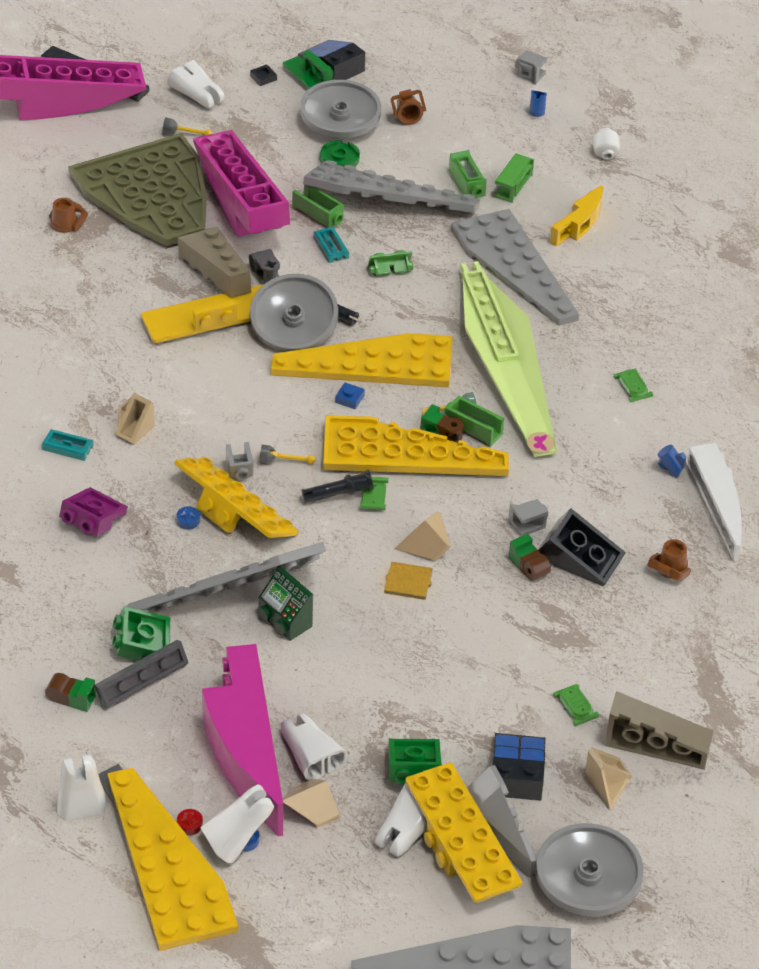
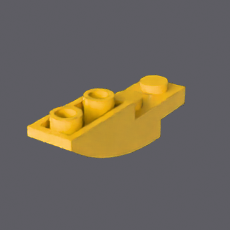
(579, 222)

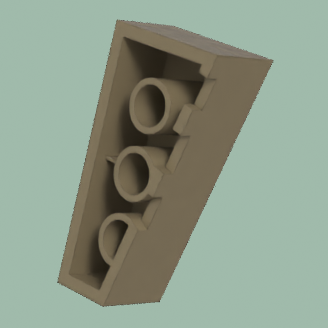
(217, 260)
(656, 733)

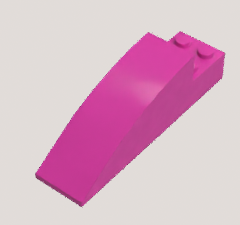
(66, 86)
(241, 185)
(241, 731)

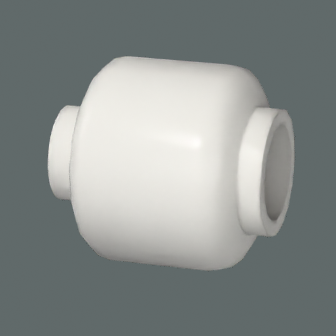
(606, 143)

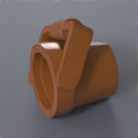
(408, 108)
(64, 215)
(672, 560)

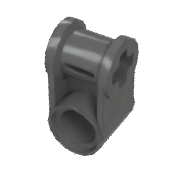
(264, 265)

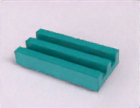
(330, 255)
(66, 444)

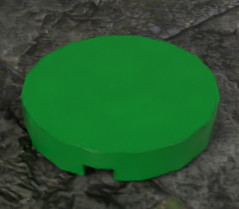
(340, 153)

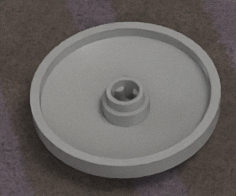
(340, 109)
(294, 312)
(589, 869)

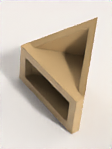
(135, 418)
(428, 539)
(607, 775)
(313, 801)

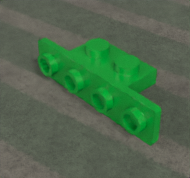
(309, 70)

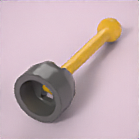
(170, 127)
(269, 454)

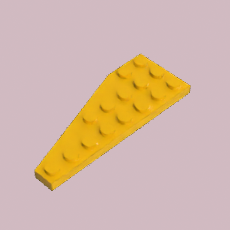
(389, 359)
(370, 445)
(178, 884)

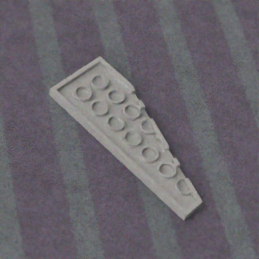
(348, 179)
(507, 250)
(232, 579)
(496, 949)

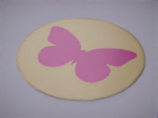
(540, 442)

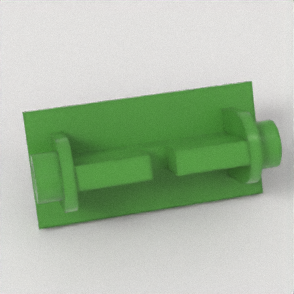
(399, 260)

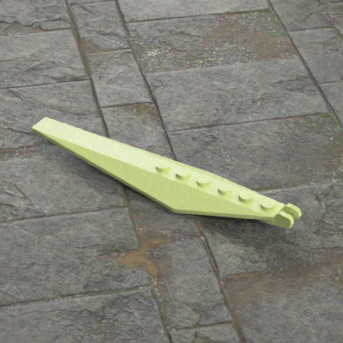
(507, 349)

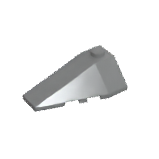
(490, 797)

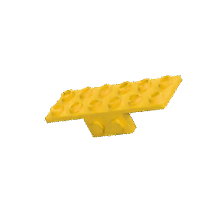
(198, 316)
(227, 500)
(461, 834)

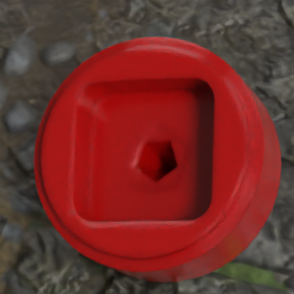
(190, 821)

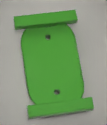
(633, 384)
(375, 498)
(576, 704)

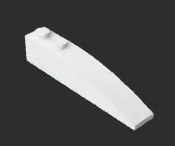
(719, 493)

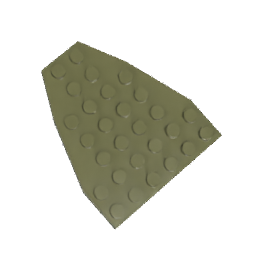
(149, 188)

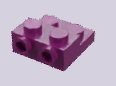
(91, 511)

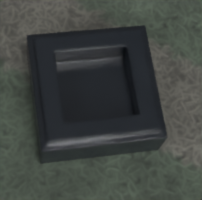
(263, 75)

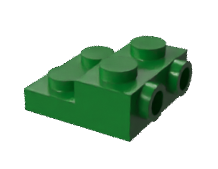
(139, 633)
(412, 757)

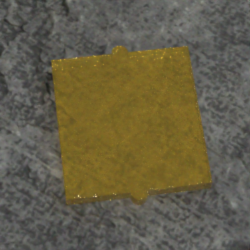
(408, 580)

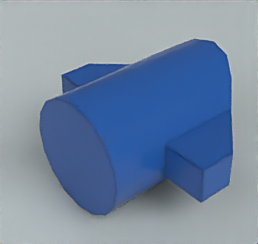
(537, 103)
(671, 460)

